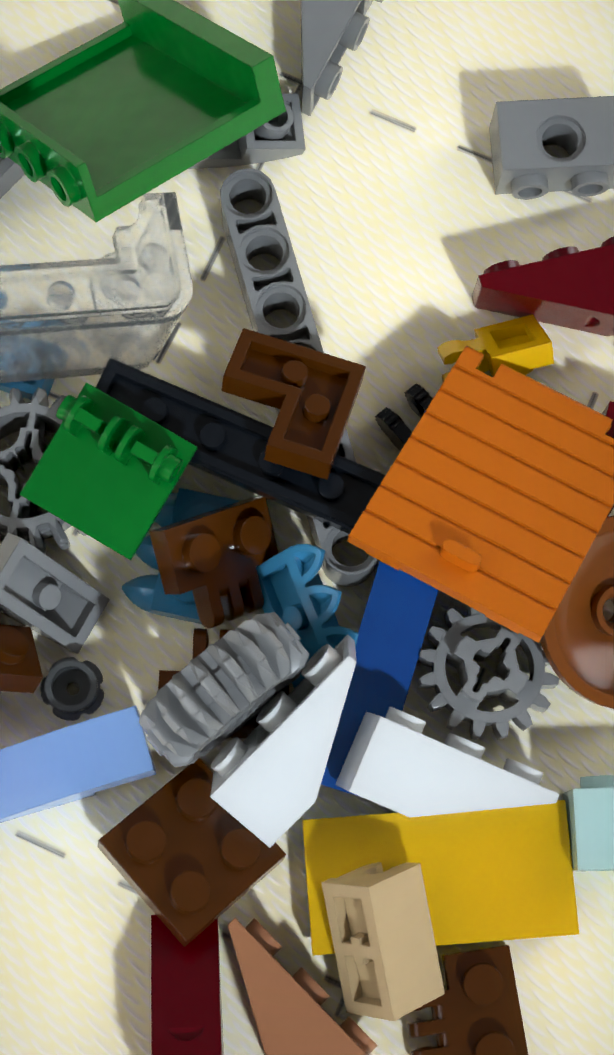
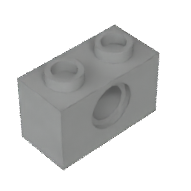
(577, 124)

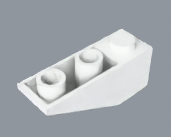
(281, 764)
(426, 777)

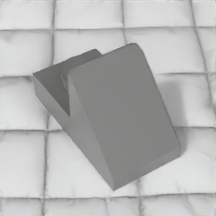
(46, 595)

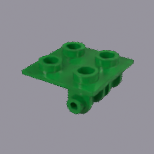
(108, 470)

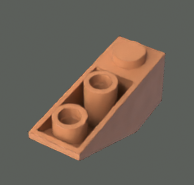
(289, 1005)

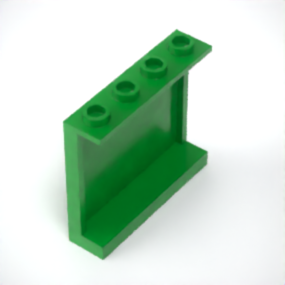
(136, 106)

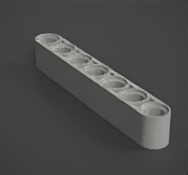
(277, 290)

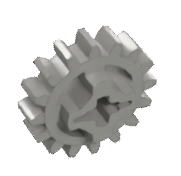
(512, 687)

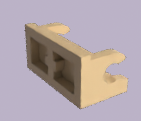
(383, 940)

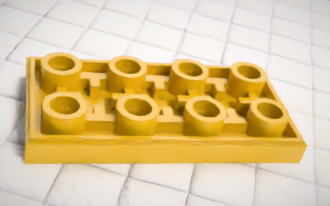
(481, 870)

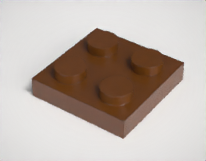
(188, 854)

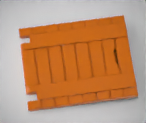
(495, 495)

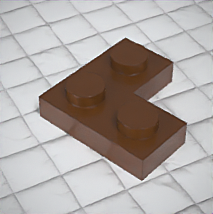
(307, 387)

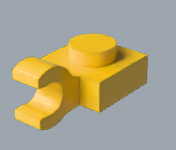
(515, 343)

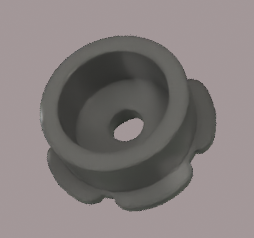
(69, 671)

